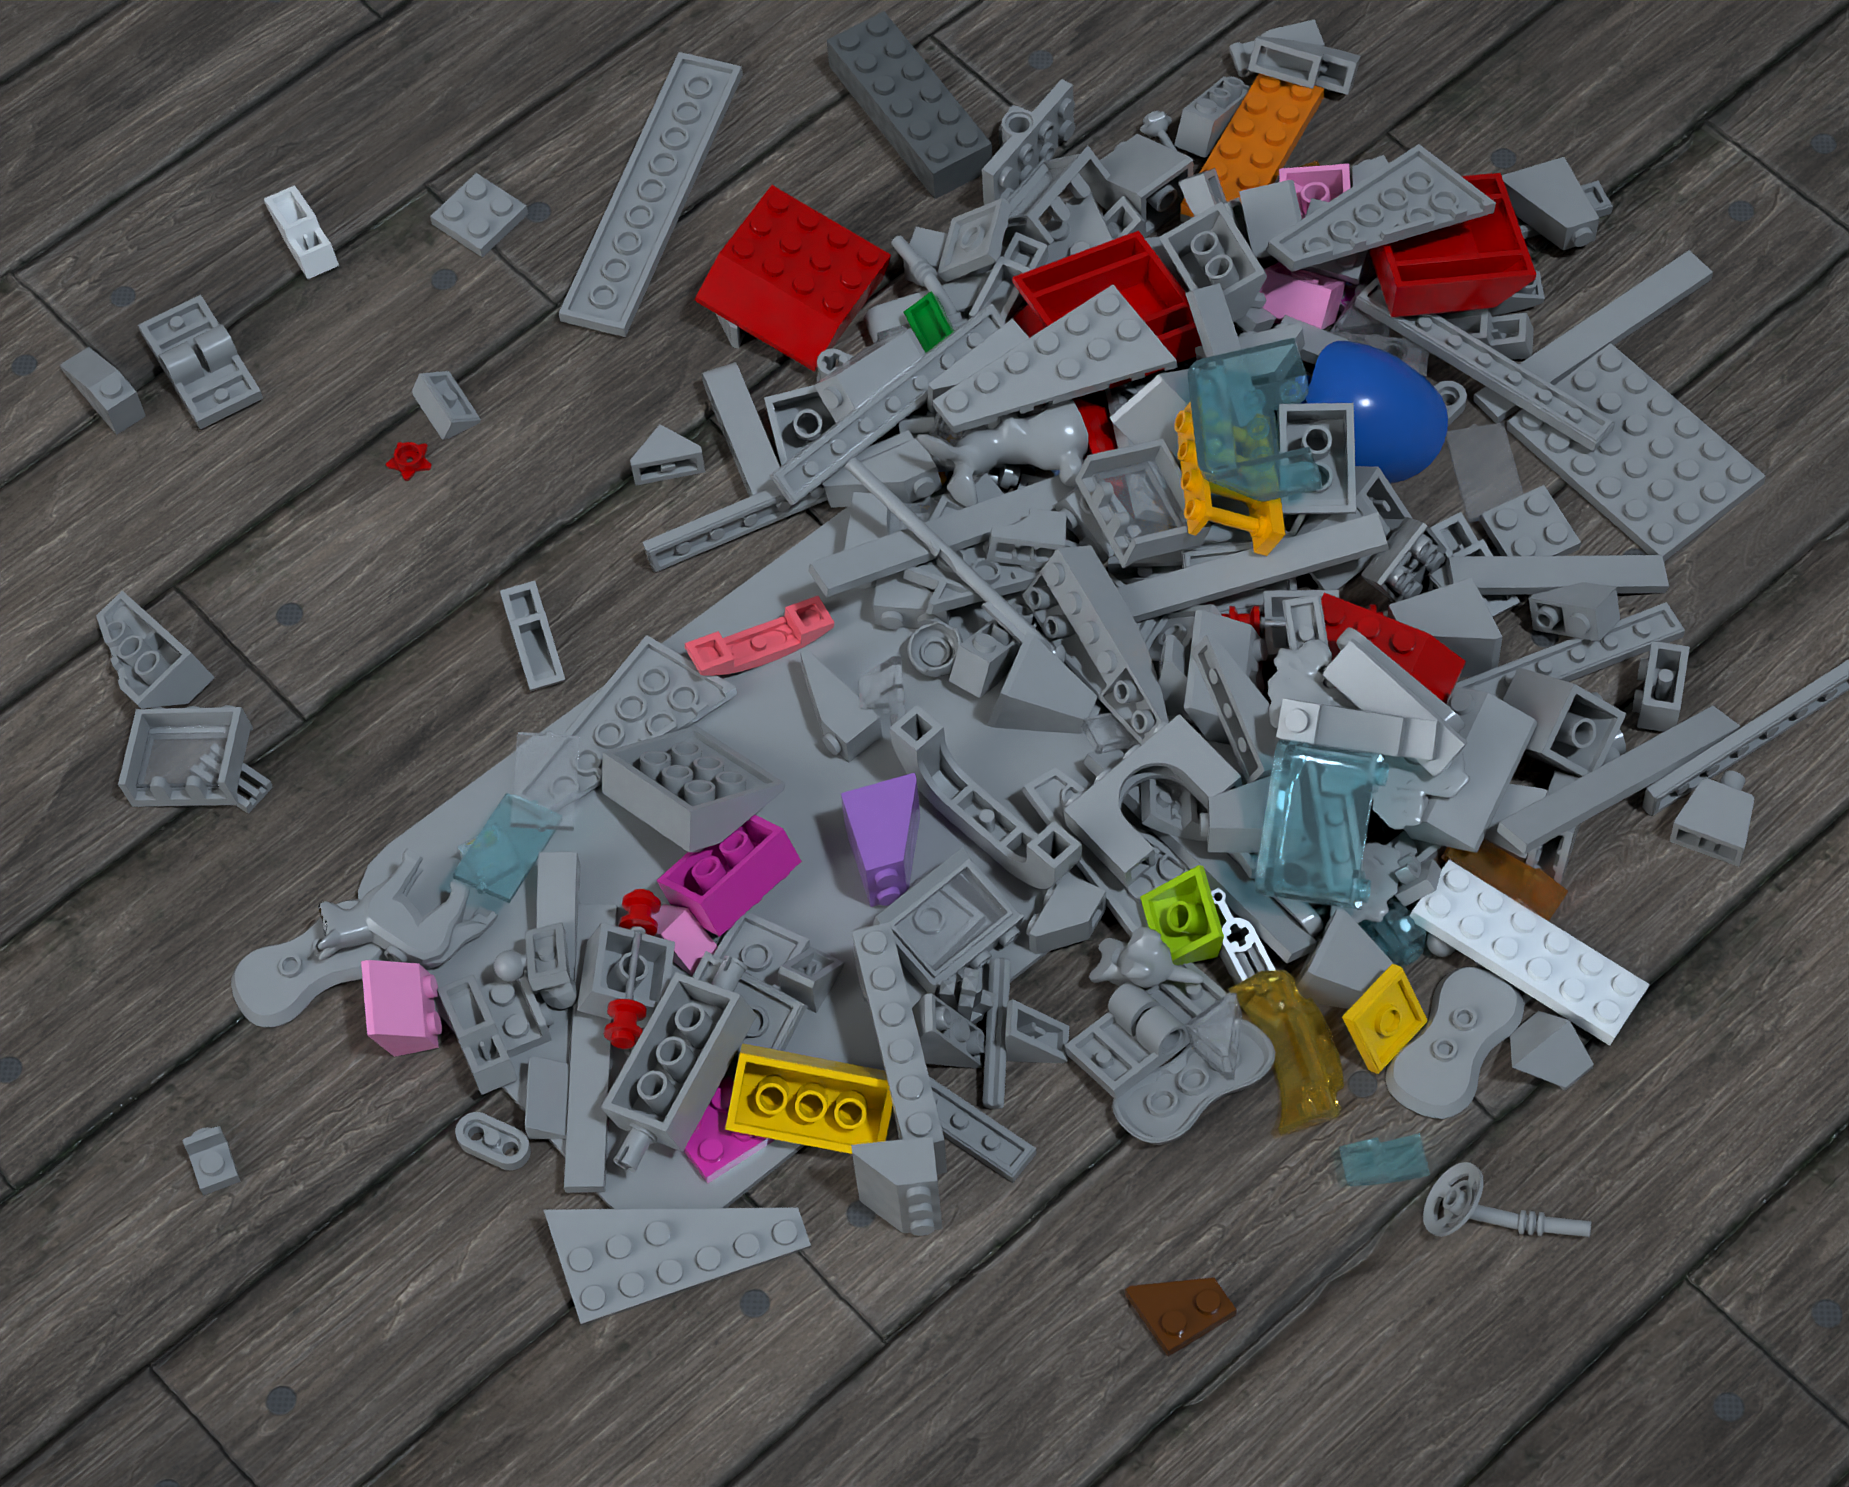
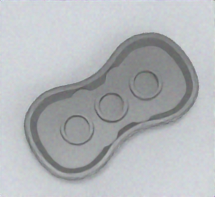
(283, 978)
(1442, 1064)
(1177, 1093)

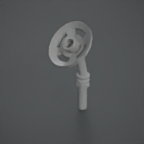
(927, 276)
(1466, 1207)

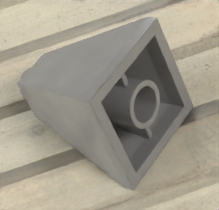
(1042, 694)
(1341, 963)

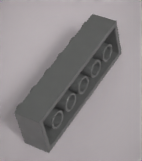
(909, 104)

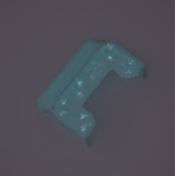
(1236, 421)

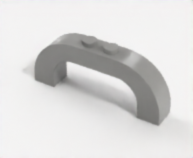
(1025, 854)

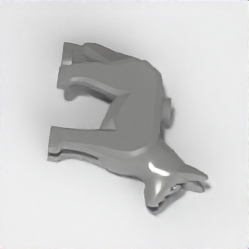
(397, 925)

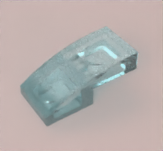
(1385, 1162)

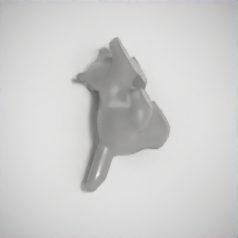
(1142, 961)

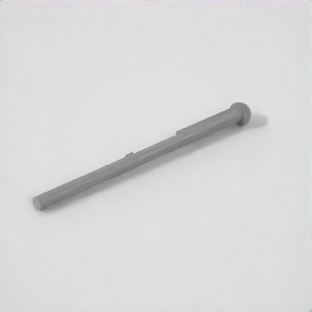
(995, 604)

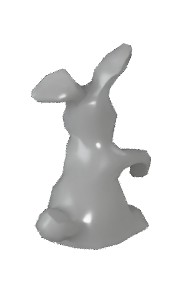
(1047, 440)

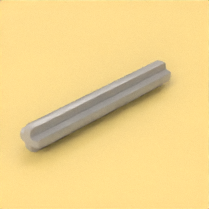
(995, 1035)

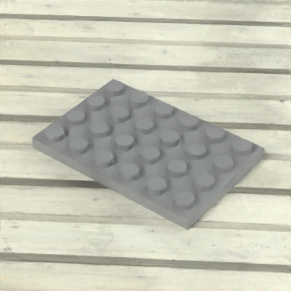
(1659, 469)

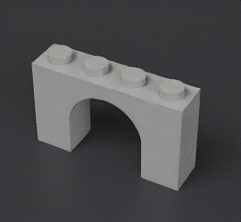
(1171, 753)

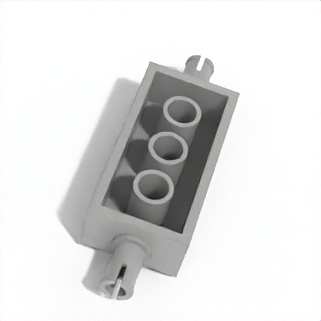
(679, 1062)

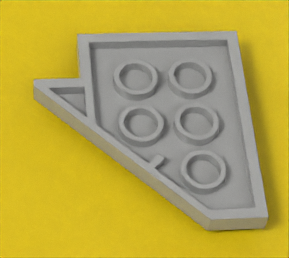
(951, 589)

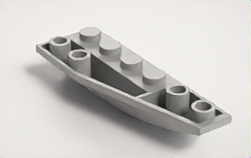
(1101, 640)

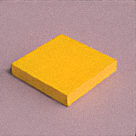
(1385, 1018)

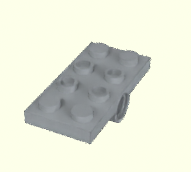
(1028, 140)
(200, 361)
(1140, 1030)

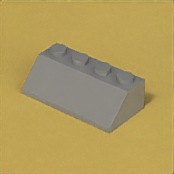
(1495, 746)

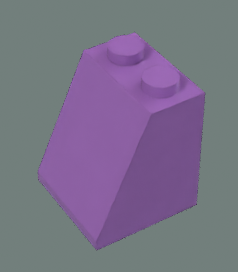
(883, 835)

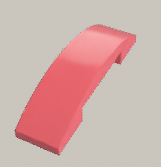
(763, 643)

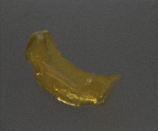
(1303, 1045)

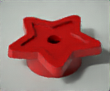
(409, 450)

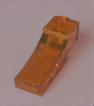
(1511, 876)

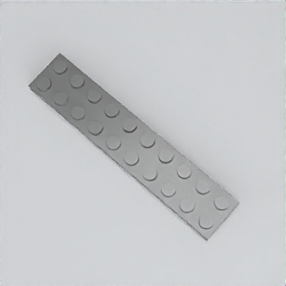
(651, 195)

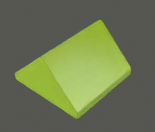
(1185, 917)

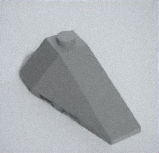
(148, 659)

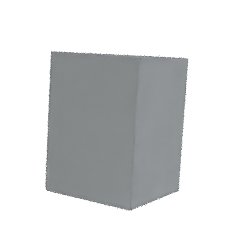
(1267, 214)

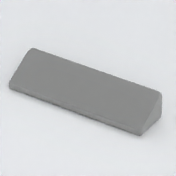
(1377, 690)

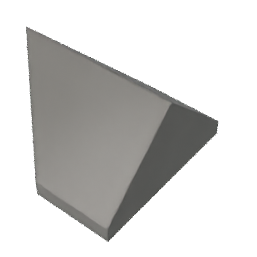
(1549, 1050)

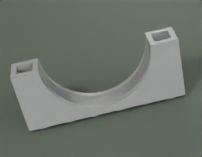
(898, 1037)

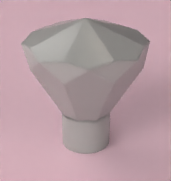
(562, 995)

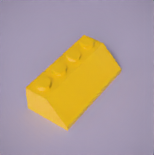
(808, 1100)

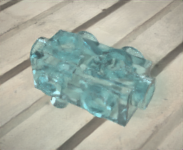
(1397, 933)

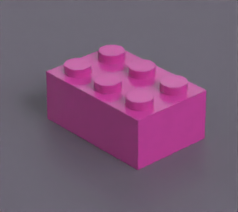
(731, 875)

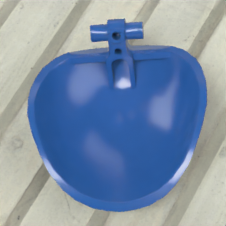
(1396, 409)

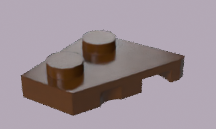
(1181, 1310)

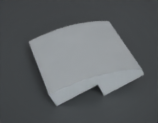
(1171, 809)

